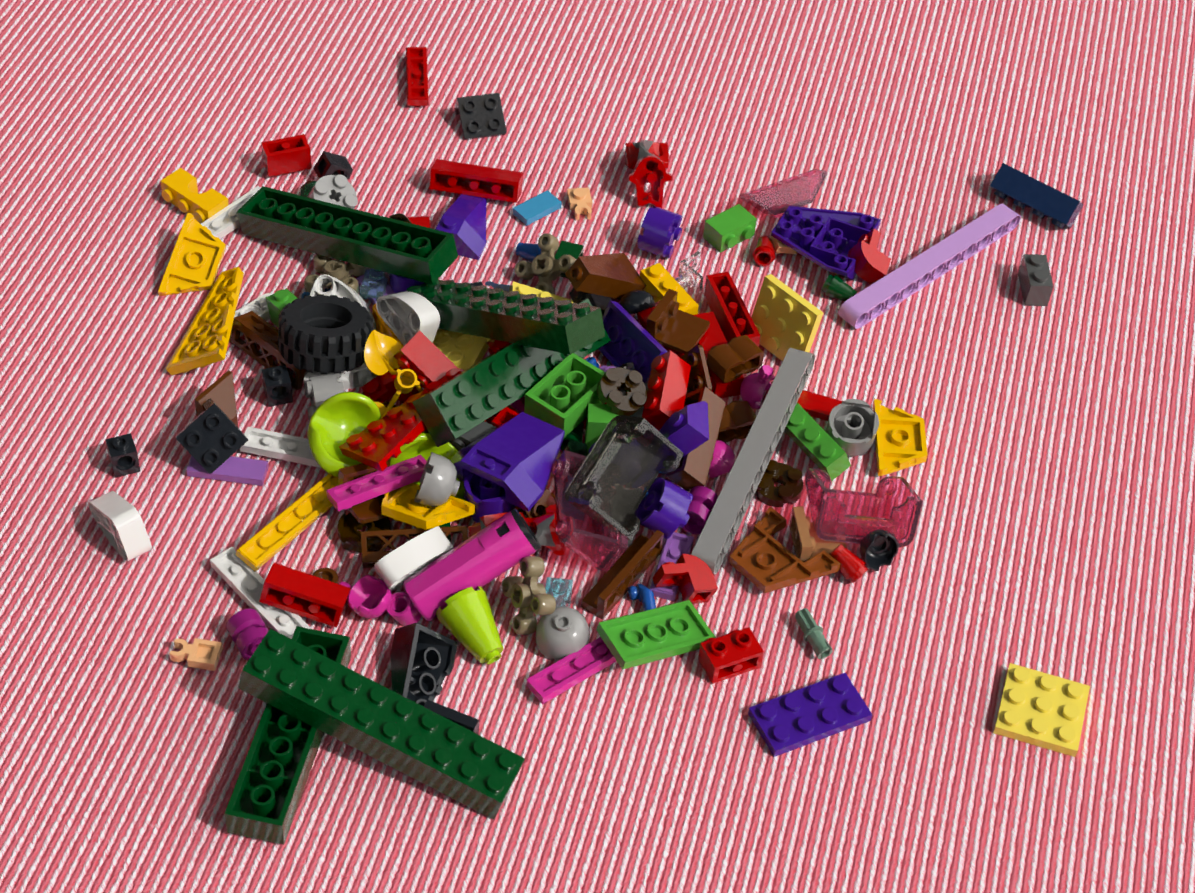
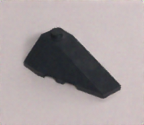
(420, 662)

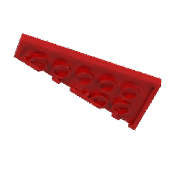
(387, 435)

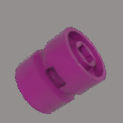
(700, 508)
(247, 631)

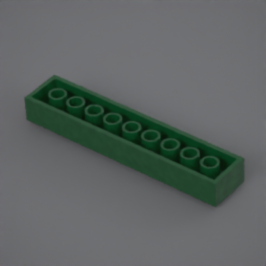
(348, 234)
(514, 316)
(488, 388)
(381, 723)

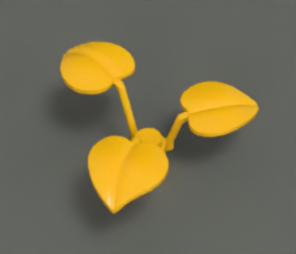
(379, 360)

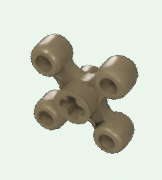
(545, 264)
(336, 269)
(528, 595)

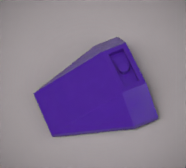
(824, 235)
(514, 457)

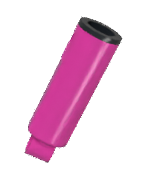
(465, 566)

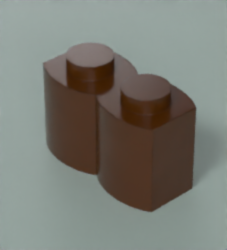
(735, 358)
(736, 421)

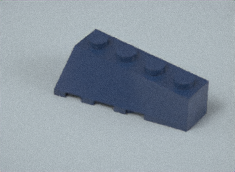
(1037, 196)

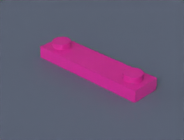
(376, 483)
(570, 670)

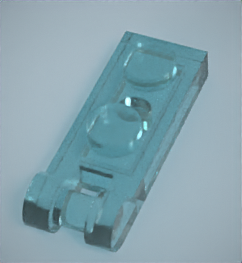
(374, 284)

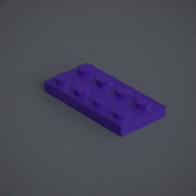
(628, 341)
(809, 714)

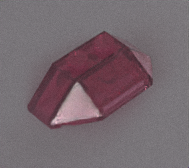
(793, 191)

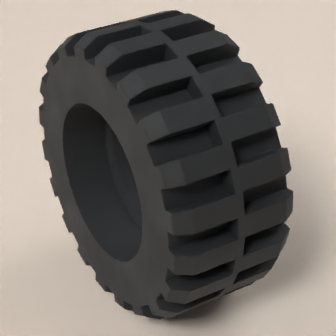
(324, 333)

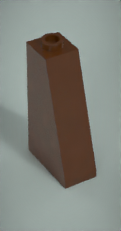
(605, 275)

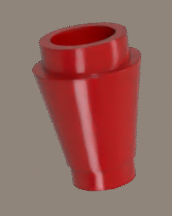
(764, 251)
(850, 565)

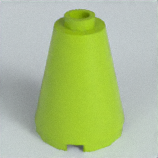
(472, 624)

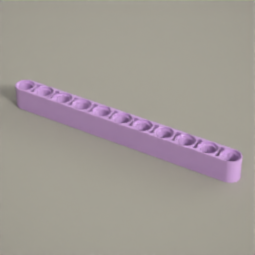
(928, 266)

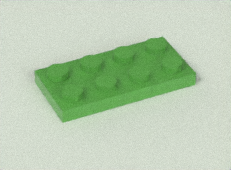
(654, 634)

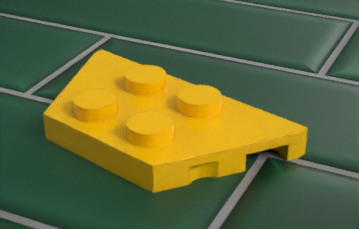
(193, 260)
(899, 439)
(401, 507)

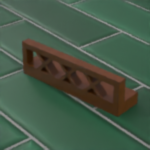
(264, 334)
(370, 558)
(623, 574)

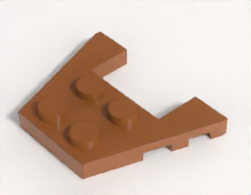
(771, 564)

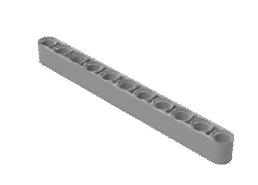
(753, 458)

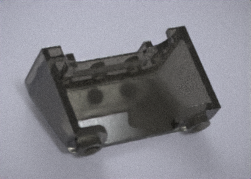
(621, 473)

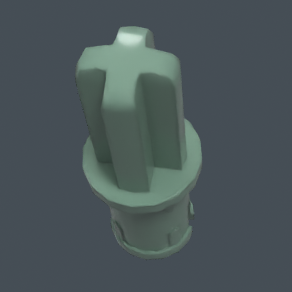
(813, 633)

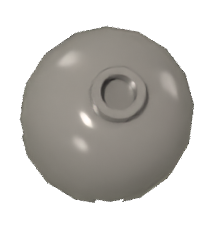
(437, 482)
(561, 633)

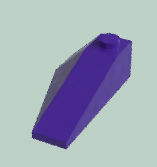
(468, 224)
(688, 427)

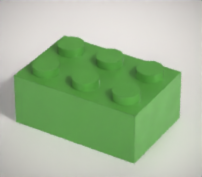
(565, 393)

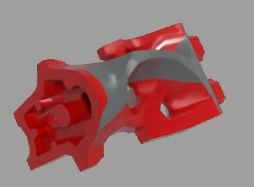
(648, 164)
(543, 527)

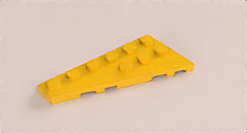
(211, 328)

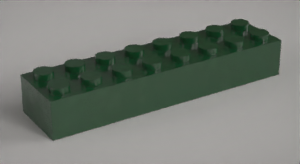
(280, 759)

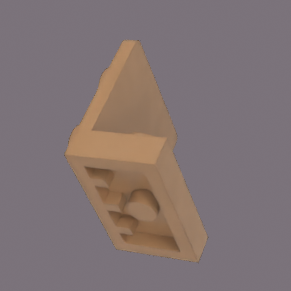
(804, 537)

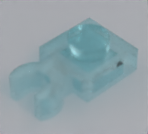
(561, 590)

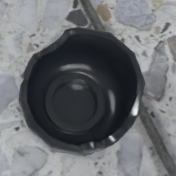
(637, 301)
(878, 549)

